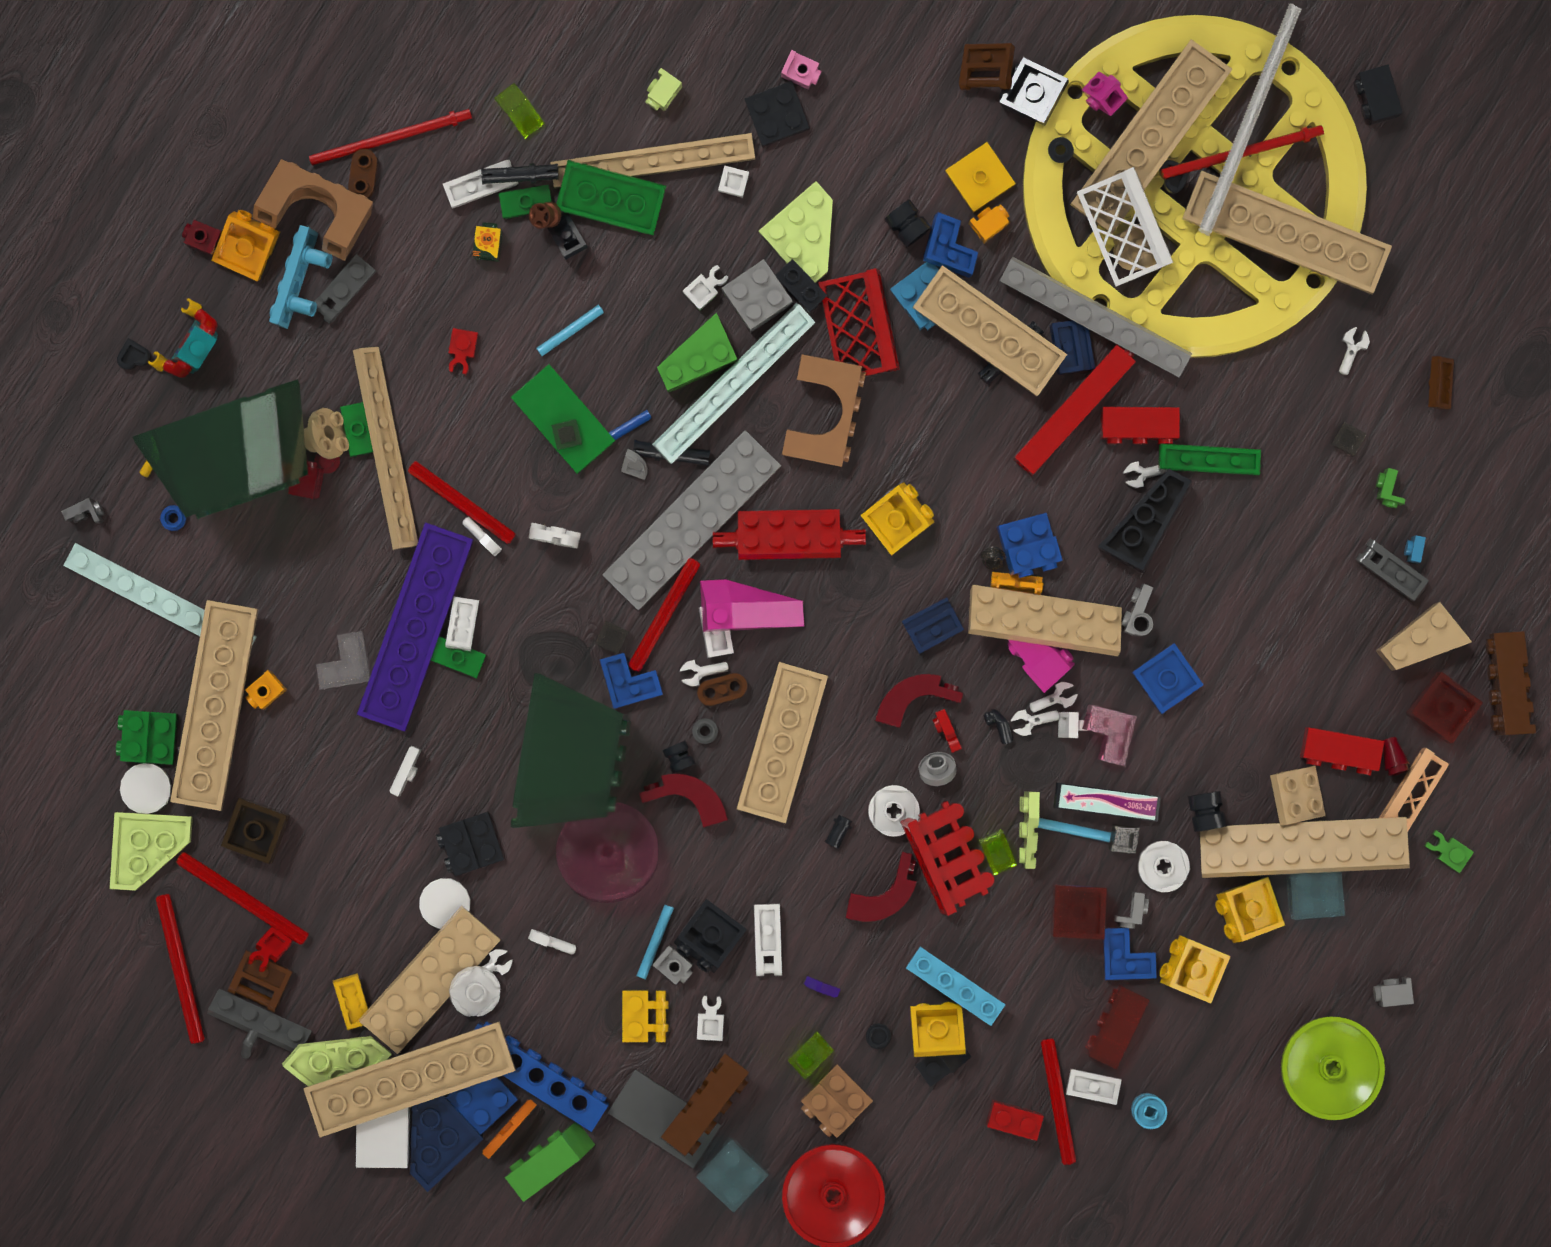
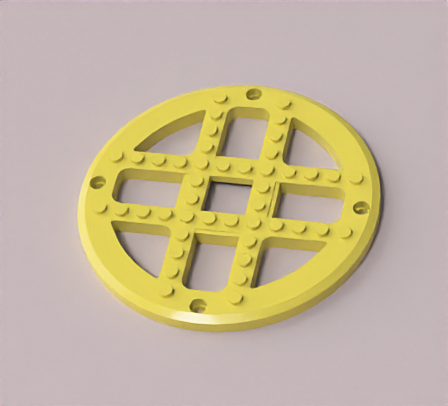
(1312, 103)

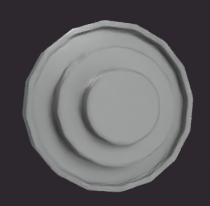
(937, 768)

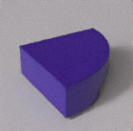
(821, 987)

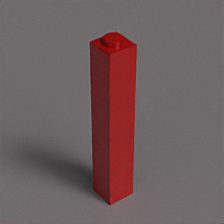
(1075, 409)

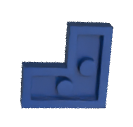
(944, 251)
(628, 689)
(1121, 963)

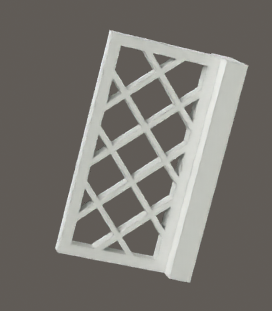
(1145, 216)

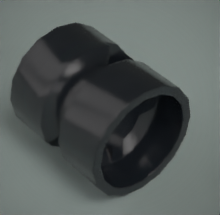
(907, 223)
(1207, 811)

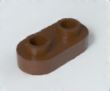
(364, 174)
(722, 689)

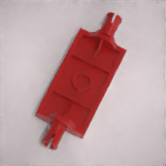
(789, 535)

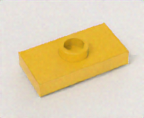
(351, 1000)

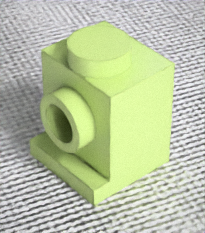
(663, 90)

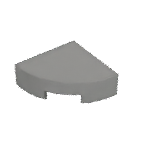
(634, 465)

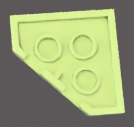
(803, 231)
(1030, 807)
(144, 846)
(330, 1059)

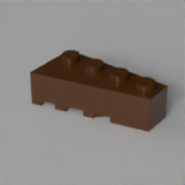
(1509, 684)
(705, 1105)

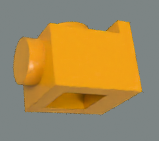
(989, 222)
(273, 686)

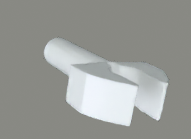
(1352, 349)
(1145, 473)
(483, 538)
(702, 671)
(1054, 698)
(1033, 720)
(546, 940)
(493, 959)

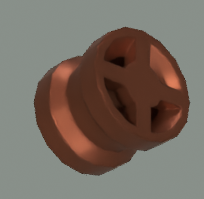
(538, 214)

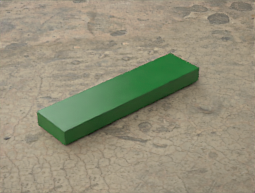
(1209, 459)

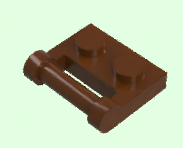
(987, 58)
(273, 978)

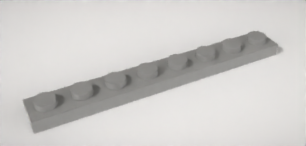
(1095, 317)

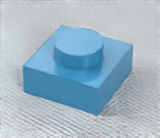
(1414, 549)

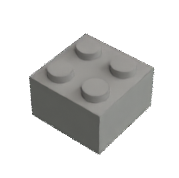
(757, 296)

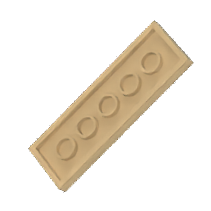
(989, 331)
(1045, 620)
(782, 742)
(427, 979)

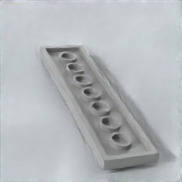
(691, 520)

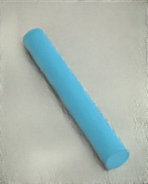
(570, 330)
(1074, 830)
(655, 941)

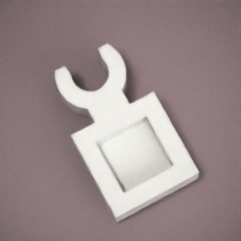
(703, 290)
(710, 1023)

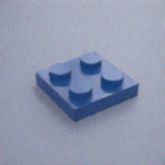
(1167, 678)
(483, 1102)

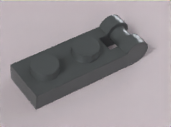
(344, 288)
(1392, 570)

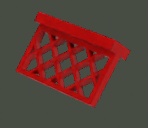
(879, 315)

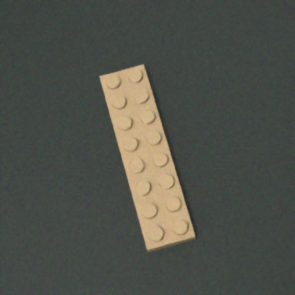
(1156, 128)
(1291, 234)
(214, 705)
(1305, 847)
(409, 1079)

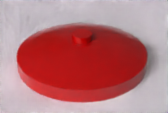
(833, 1196)

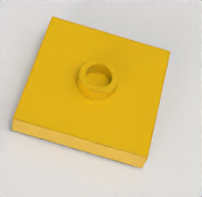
(980, 177)

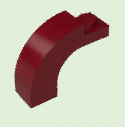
(898, 698)
(700, 793)
(878, 907)

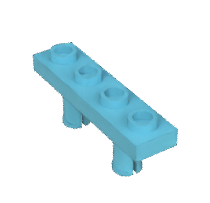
(290, 286)
(955, 986)

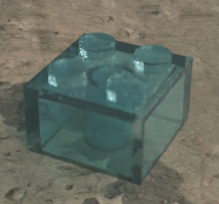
(1315, 895)
(732, 1174)

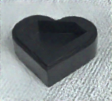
(1175, 183)
(132, 355)

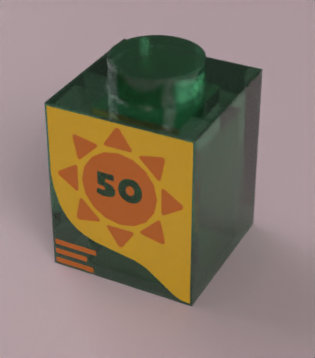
(487, 242)

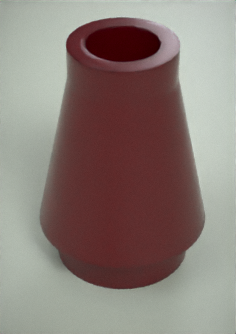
(1394, 757)

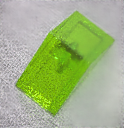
(519, 110)
(997, 851)
(810, 1055)

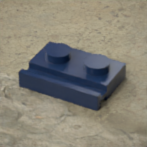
(1076, 343)
(932, 625)

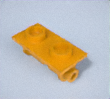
(1026, 584)

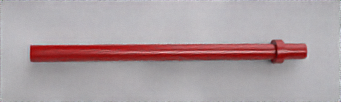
(452, 118)
(1304, 135)

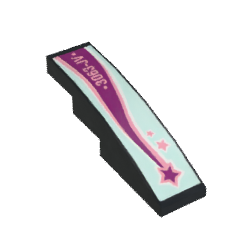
(1106, 802)

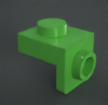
(1385, 483)

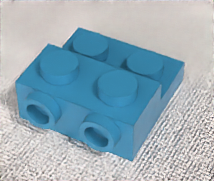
(911, 288)

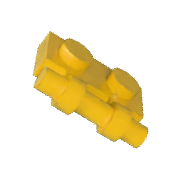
(635, 1016)

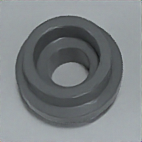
(705, 739)

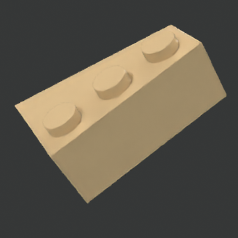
(1423, 638)

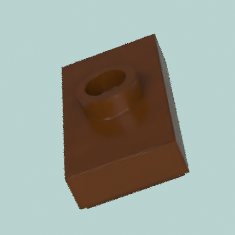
(1441, 383)

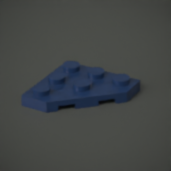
(439, 1140)

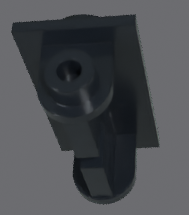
(801, 285)

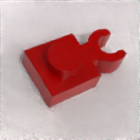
(462, 345)
(944, 725)
(271, 947)

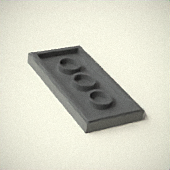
(651, 1110)

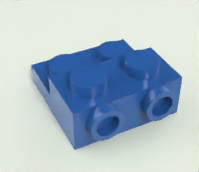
(1029, 545)

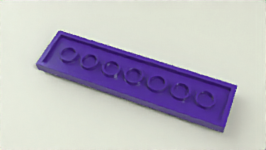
(415, 627)

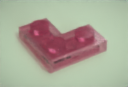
(1117, 732)

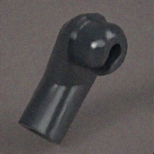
(1002, 724)

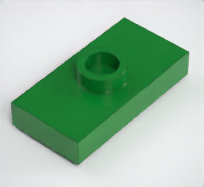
(519, 202)
(356, 429)
(463, 661)

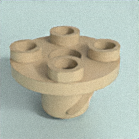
(1130, 252)
(326, 434)

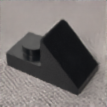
(567, 237)
(937, 1067)

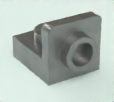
(79, 511)

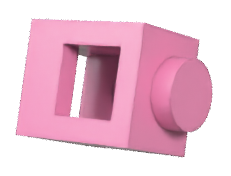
(791, 73)

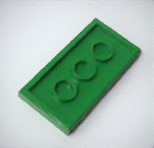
(610, 197)
(551, 401)

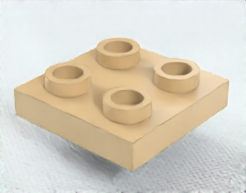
(1297, 795)

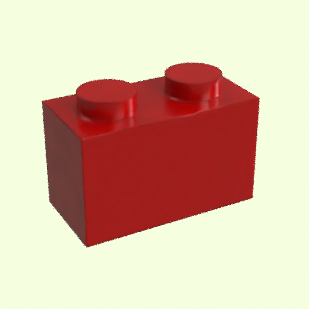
(1014, 1120)

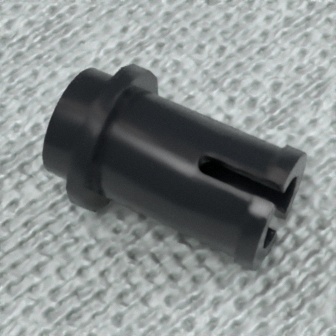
(838, 831)

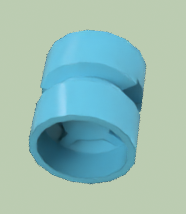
(1149, 1111)

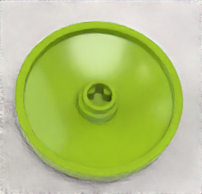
(1332, 1068)

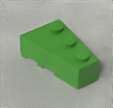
(698, 356)
(549, 1161)

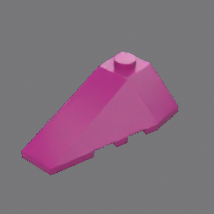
(742, 607)
(1042, 662)

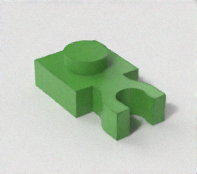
(1451, 852)

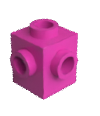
(1104, 93)

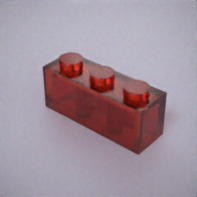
(1116, 1026)

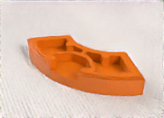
(509, 1128)

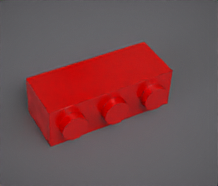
(1140, 424)
(1341, 750)

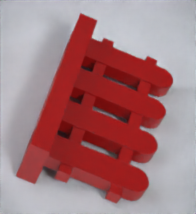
(926, 854)

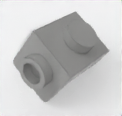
(1139, 906)

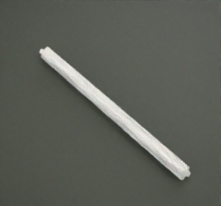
(1249, 120)

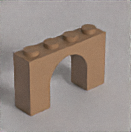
(293, 183)
(830, 446)

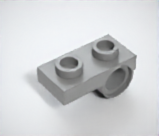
(1140, 598)

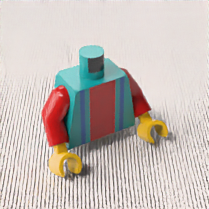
(194, 345)

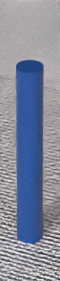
(630, 425)

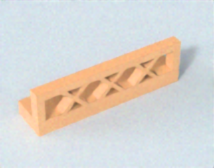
(1408, 783)

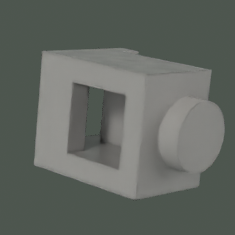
(666, 958)
(1394, 993)

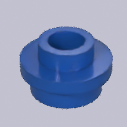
(165, 515)

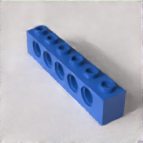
(586, 1117)

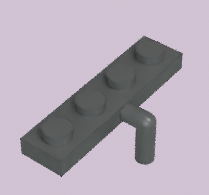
(257, 1023)

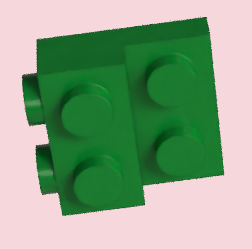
(147, 737)

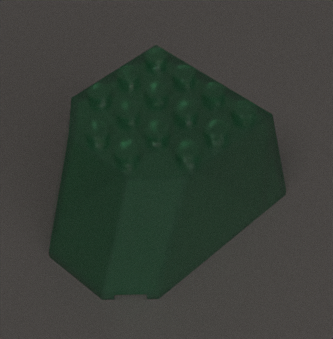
(230, 451)
(568, 757)

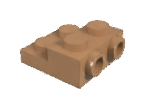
(835, 1101)

